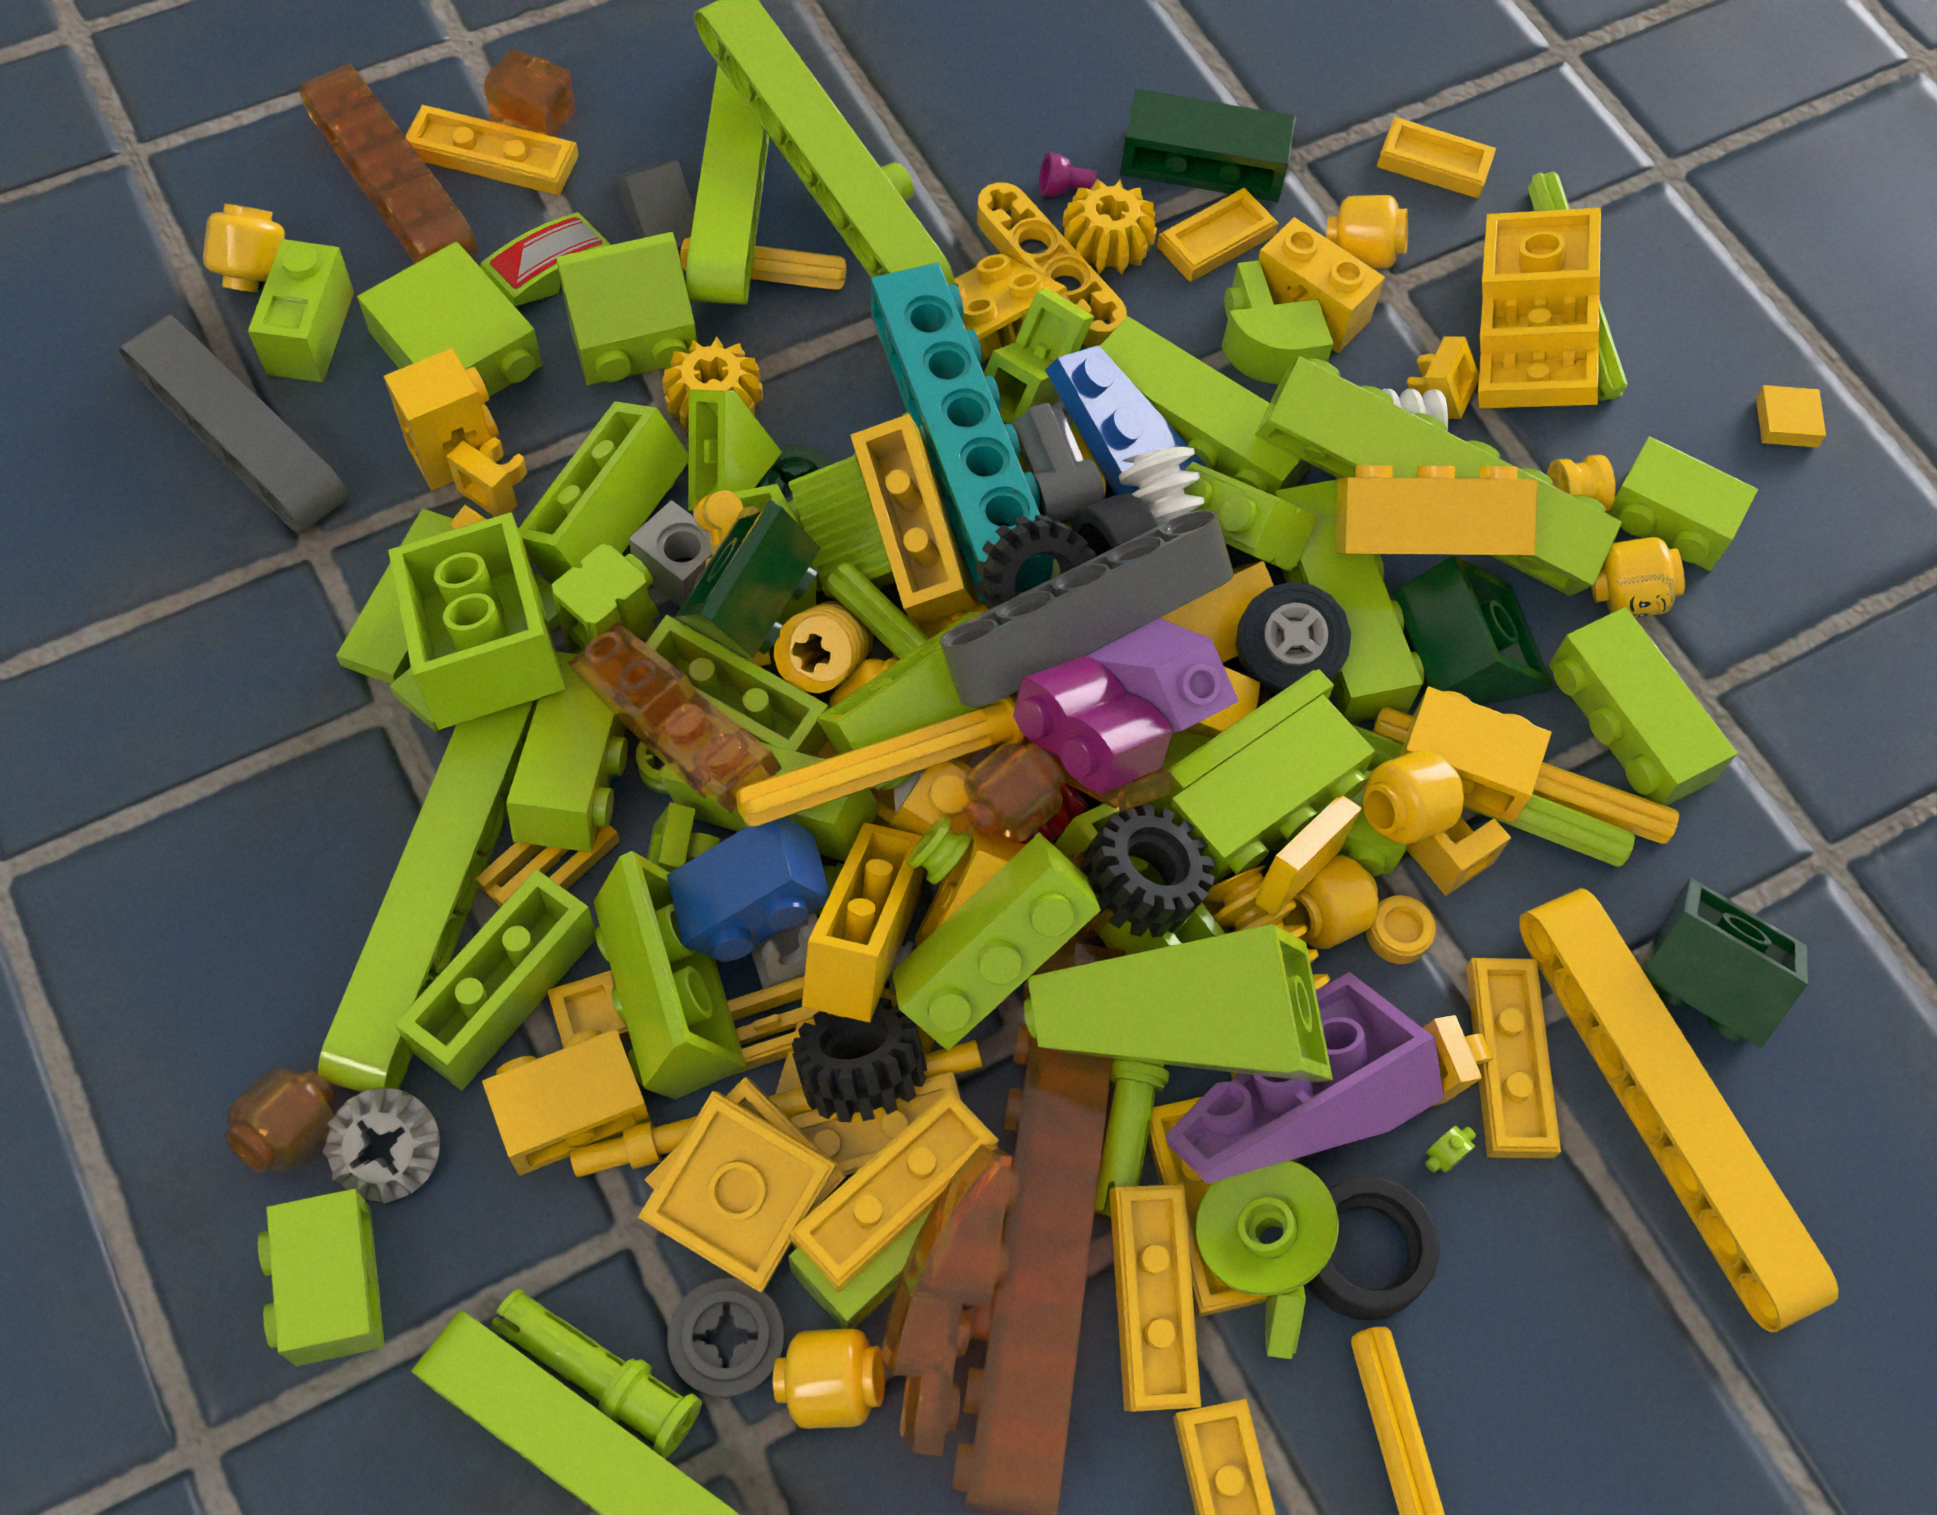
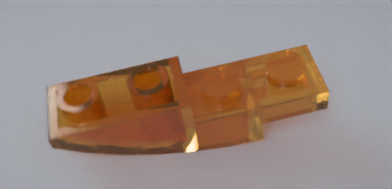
(672, 718)
(950, 1264)

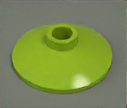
(1247, 1204)

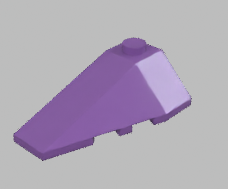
(1381, 1078)

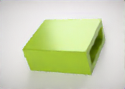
(456, 306)

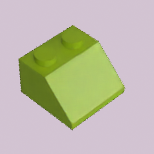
(627, 307)

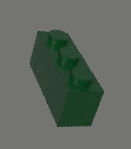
(1207, 145)

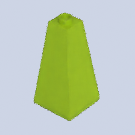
(1202, 1004)

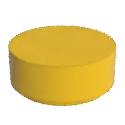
(1401, 930)

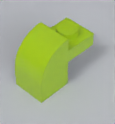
(1048, 332)
(1268, 337)

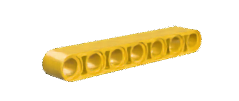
(1679, 1112)

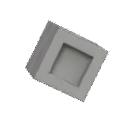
(662, 541)

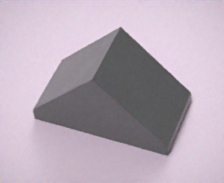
(657, 200)

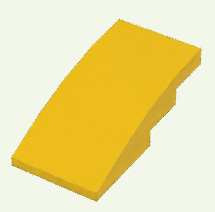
(1540, 309)

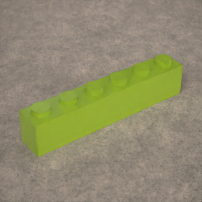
(1349, 425)

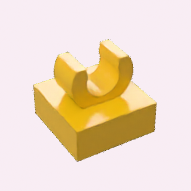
(1449, 371)
(483, 479)
(1457, 1055)

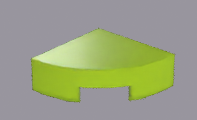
(1284, 1322)

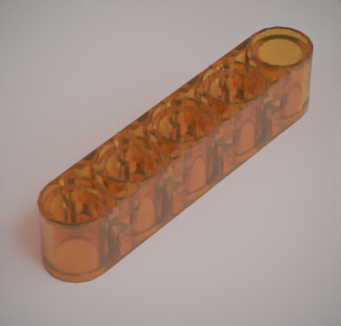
(385, 164)

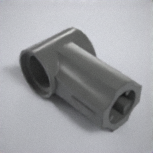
(1056, 463)

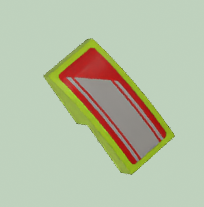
(528, 264)

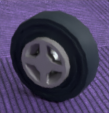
(1307, 620)

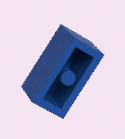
(748, 889)

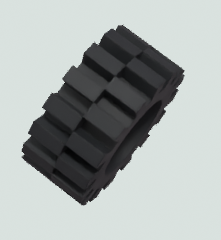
(1019, 545)
(1167, 850)
(859, 1064)

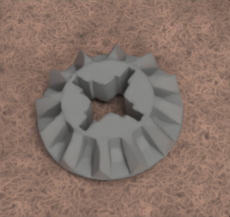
(413, 1153)

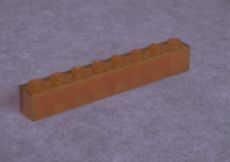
(1037, 1311)

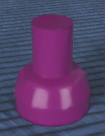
(1058, 176)

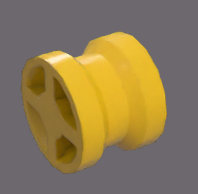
(1589, 478)

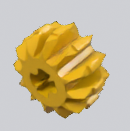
(1110, 225)
(710, 370)

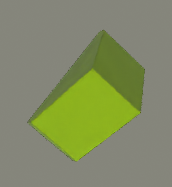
(725, 445)

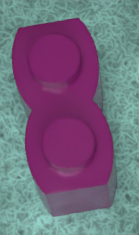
(1092, 723)

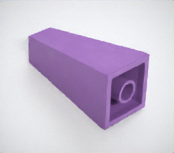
(1170, 670)

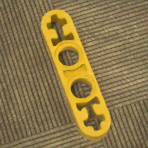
(1057, 261)

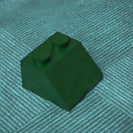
(751, 580)
(1471, 634)
(1726, 965)

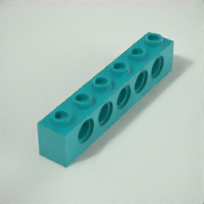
(945, 389)

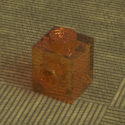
(529, 94)

